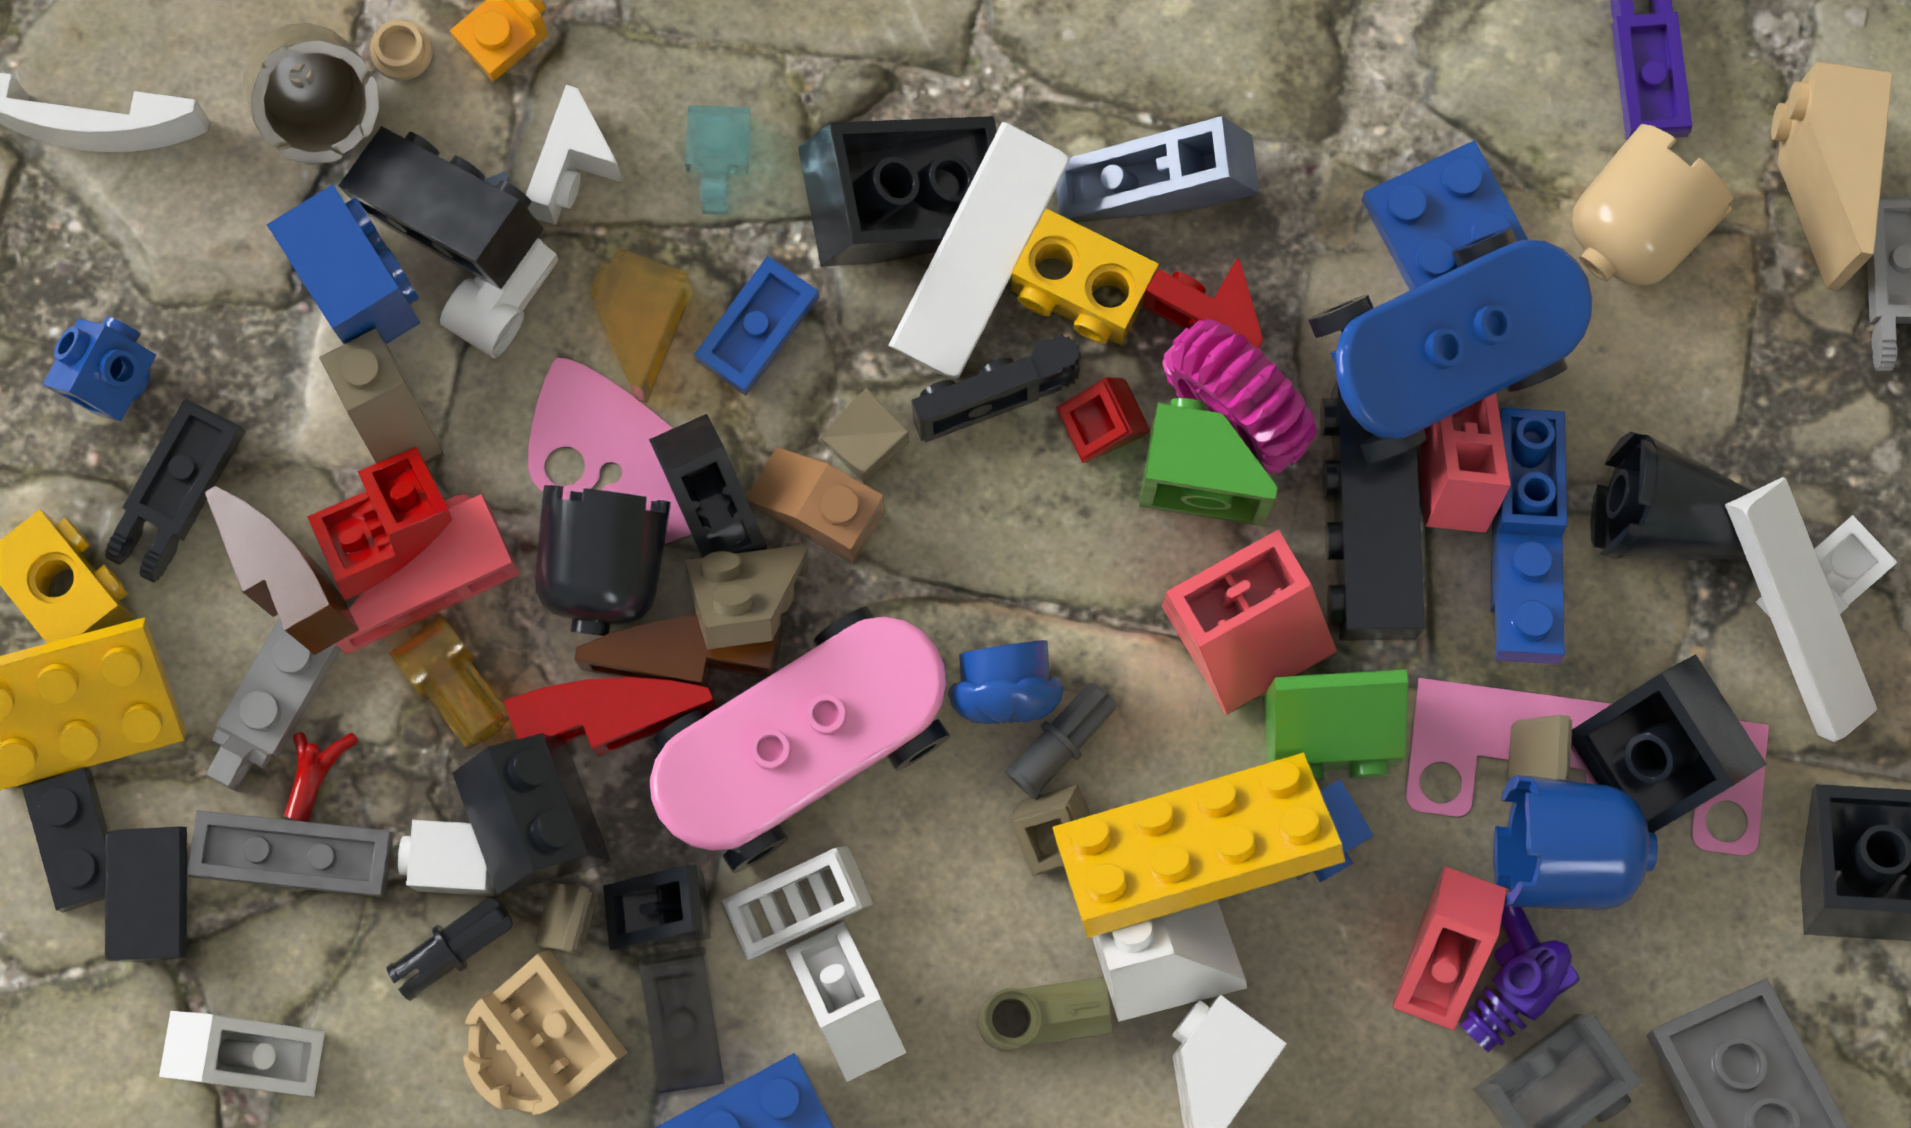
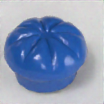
(1006, 684)

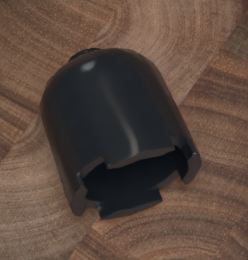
(599, 556)

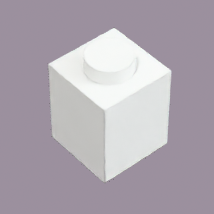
(444, 859)

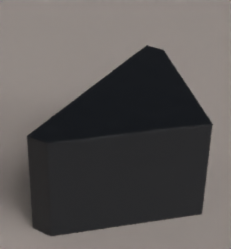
(657, 909)

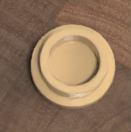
(401, 50)

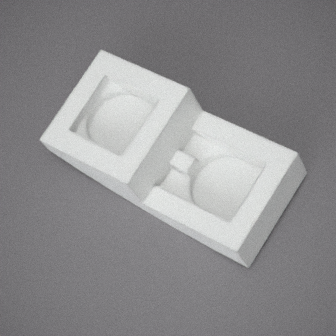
(1850, 562)

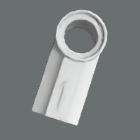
(492, 315)

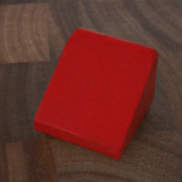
(1102, 418)

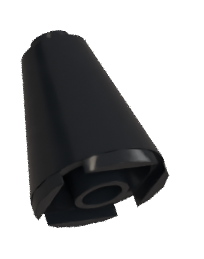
(1663, 506)

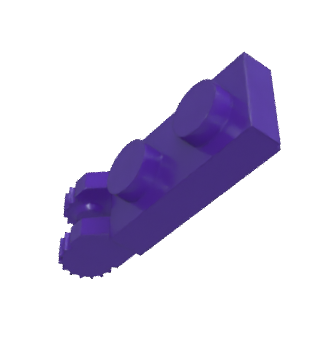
(1651, 68)

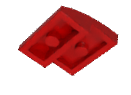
(382, 527)

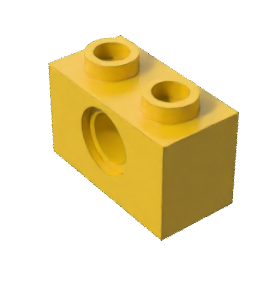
(34, 556)

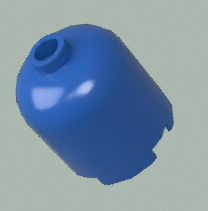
(1571, 845)

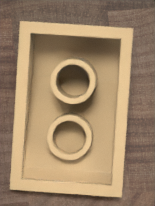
(1834, 161)

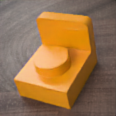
(501, 33)

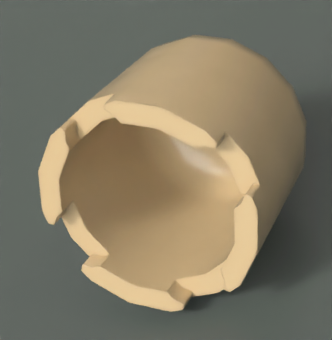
(1647, 210)

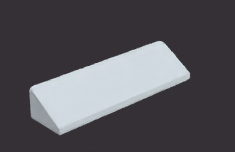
(979, 251)
(1802, 609)

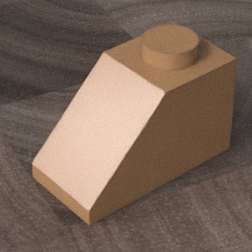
(818, 502)

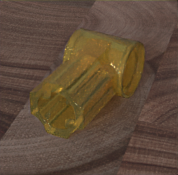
(443, 671)

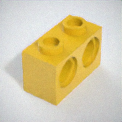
(1092, 264)

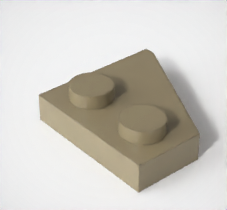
(744, 593)

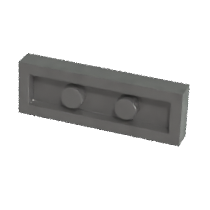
(290, 854)

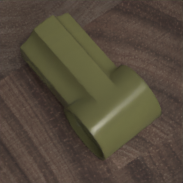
(1052, 1013)

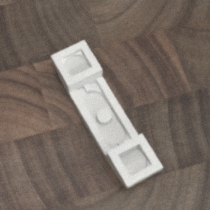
(151, 124)

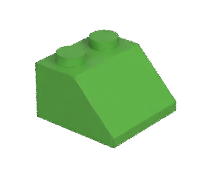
(1203, 467)
(1339, 721)

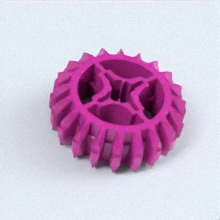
(1244, 385)

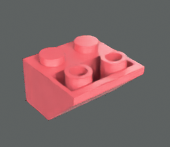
(1250, 621)

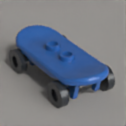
(1458, 338)

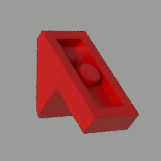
(1184, 302)

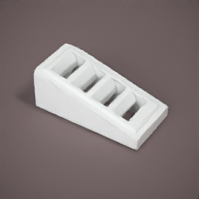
(849, 882)

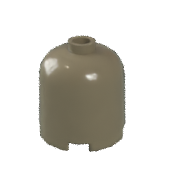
(321, 114)

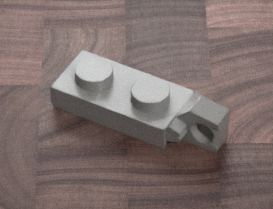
(267, 706)

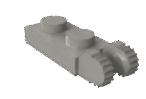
(1890, 279)

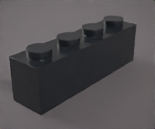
(1372, 534)

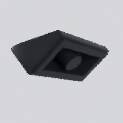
(146, 894)

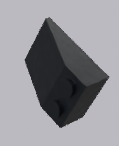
(889, 184)

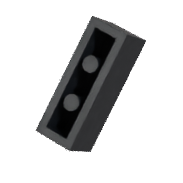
(443, 205)

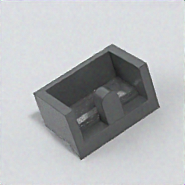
(1562, 1080)

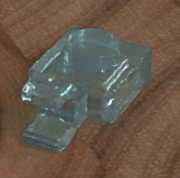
(716, 148)

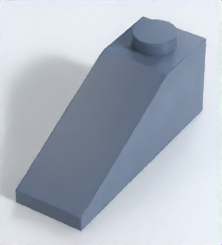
(1161, 173)

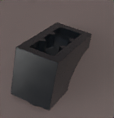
(707, 488)

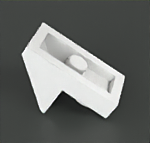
(570, 145)

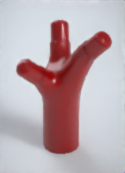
(311, 771)

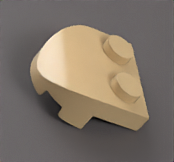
(537, 1040)

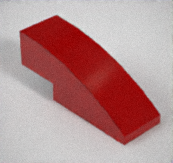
(606, 710)

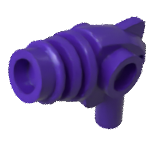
(1527, 981)

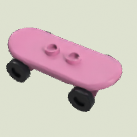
(799, 735)

